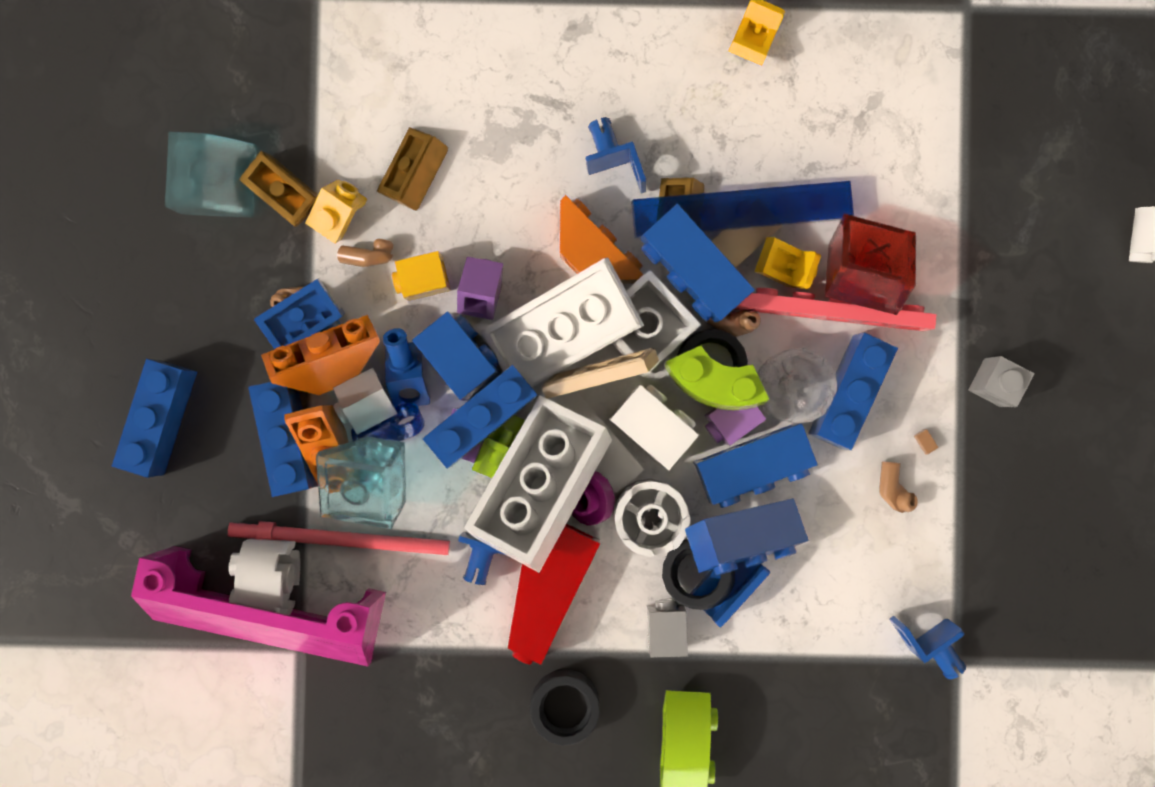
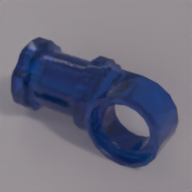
(391, 429)

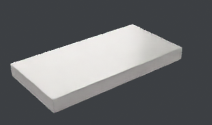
(564, 324)

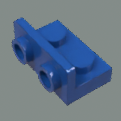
(300, 315)

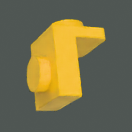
(757, 31)
(335, 209)
(787, 264)

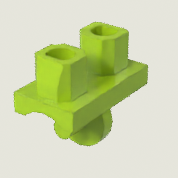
(496, 447)

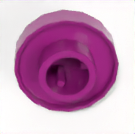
(596, 501)

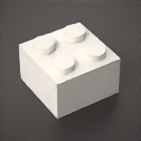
(663, 316)
(653, 426)

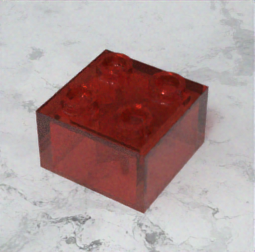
(871, 264)

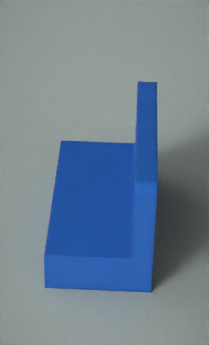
(746, 582)

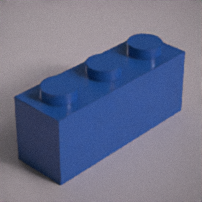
(695, 265)
(858, 384)
(480, 417)
(154, 418)
(282, 457)
(756, 465)
(746, 537)

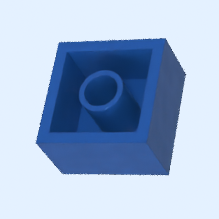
(457, 356)

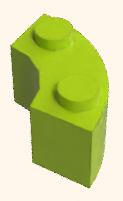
(716, 384)
(687, 739)

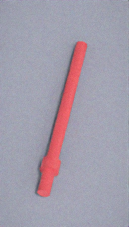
(271, 531)

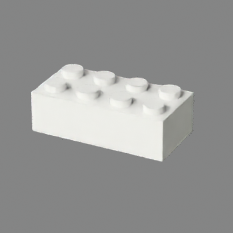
(539, 483)

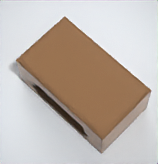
(926, 441)

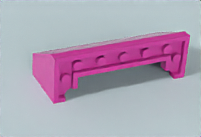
(173, 594)

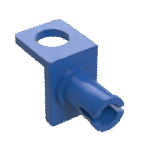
(611, 154)
(403, 368)
(480, 558)
(935, 644)

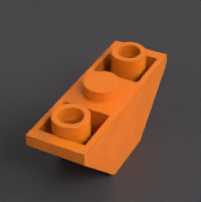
(586, 244)
(323, 358)
(315, 431)

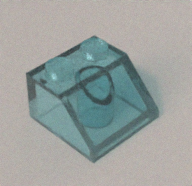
(206, 175)
(362, 481)

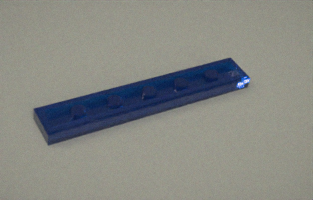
(750, 207)

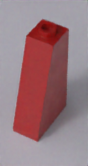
(547, 595)

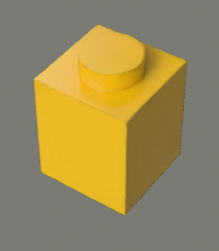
(421, 276)

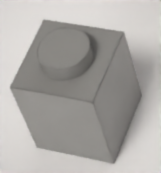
(1001, 381)
(363, 401)
(667, 629)

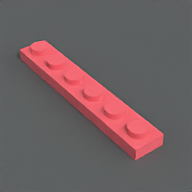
(803, 305)

